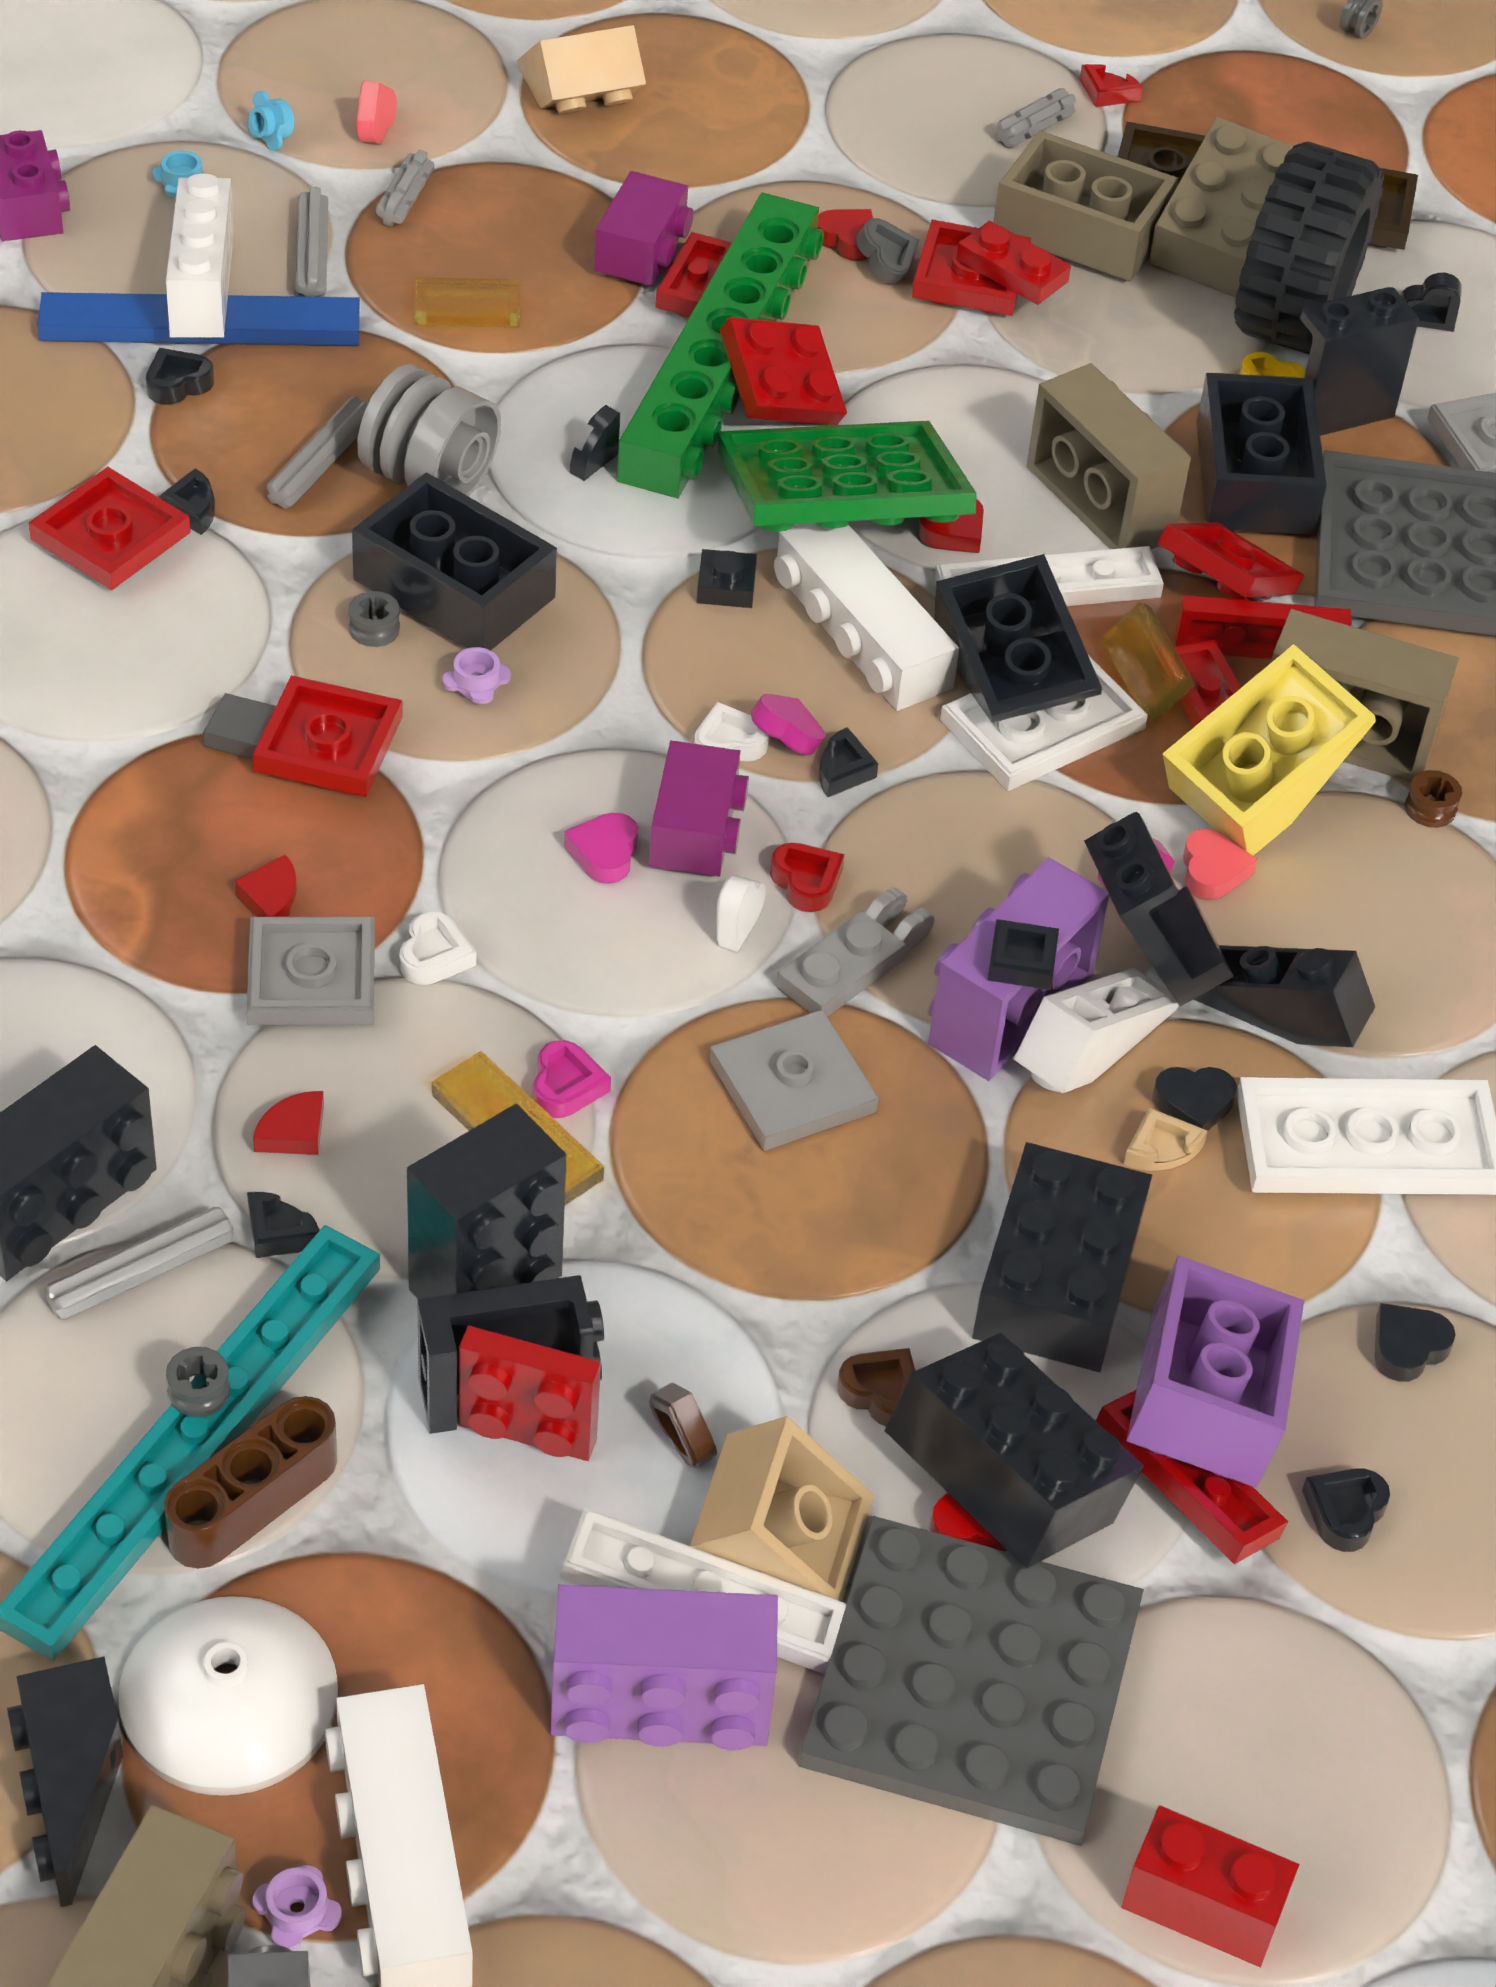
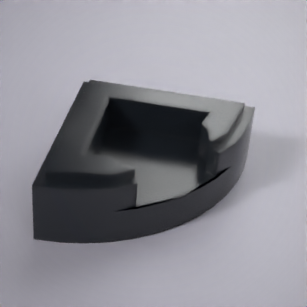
(600, 445)
(194, 498)
(845, 764)
(278, 1225)

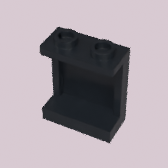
(1359, 357)
(1156, 913)
(537, 1312)

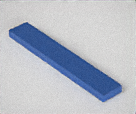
(248, 319)

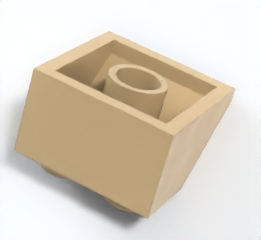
(583, 69)
(784, 1508)

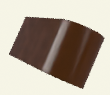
(239, 1509)

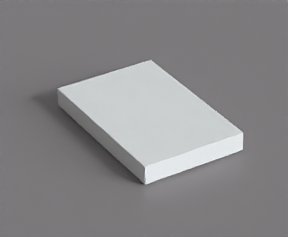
(1045, 739)

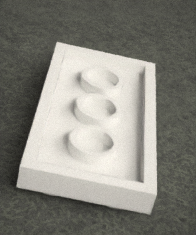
(1368, 1135)

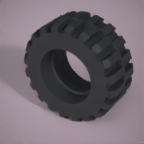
(1307, 241)

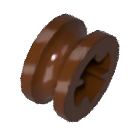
(1429, 812)

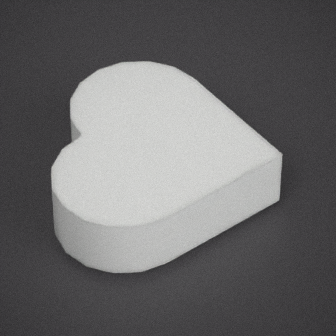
(732, 730)
(738, 910)
(435, 950)

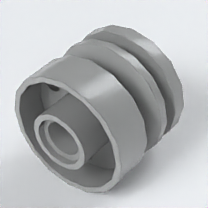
(429, 427)

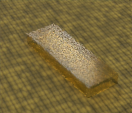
(482, 1090)

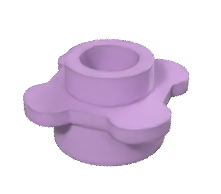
(476, 674)
(290, 1886)

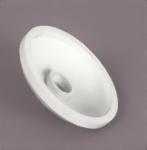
(236, 1727)

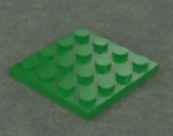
(845, 474)

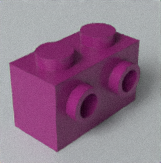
(30, 187)
(642, 228)
(696, 808)

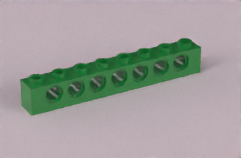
(696, 382)

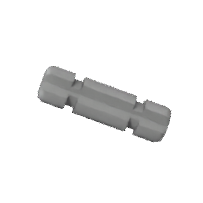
(1035, 117)
(405, 188)

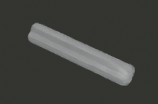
(312, 243)
(317, 454)
(139, 1263)

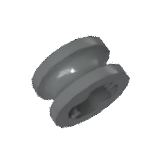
(1361, 16)
(374, 631)
(197, 1362)

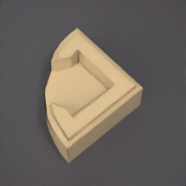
(1163, 1143)

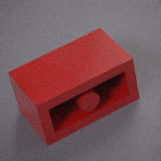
(1209, 1885)

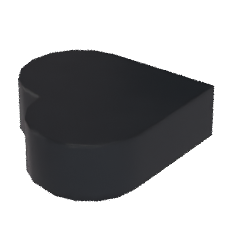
(1435, 301)
(178, 374)
(1196, 1096)
(1410, 1340)
(1346, 1506)

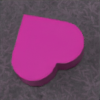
(788, 721)
(604, 846)
(567, 1079)

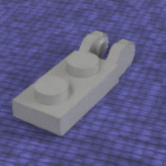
(854, 955)

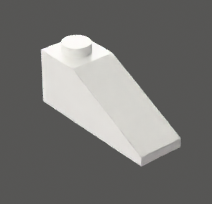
(1091, 1028)

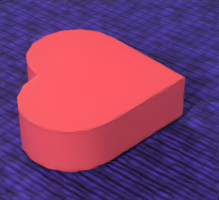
(375, 112)
(1215, 864)

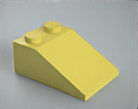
(1267, 750)

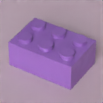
(987, 1020)
(1217, 1372)
(664, 1666)

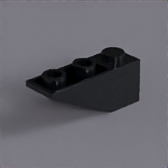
(1296, 993)
(75, 1754)

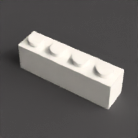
(200, 257)
(867, 613)
(402, 1841)

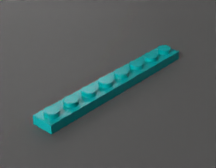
(129, 1506)

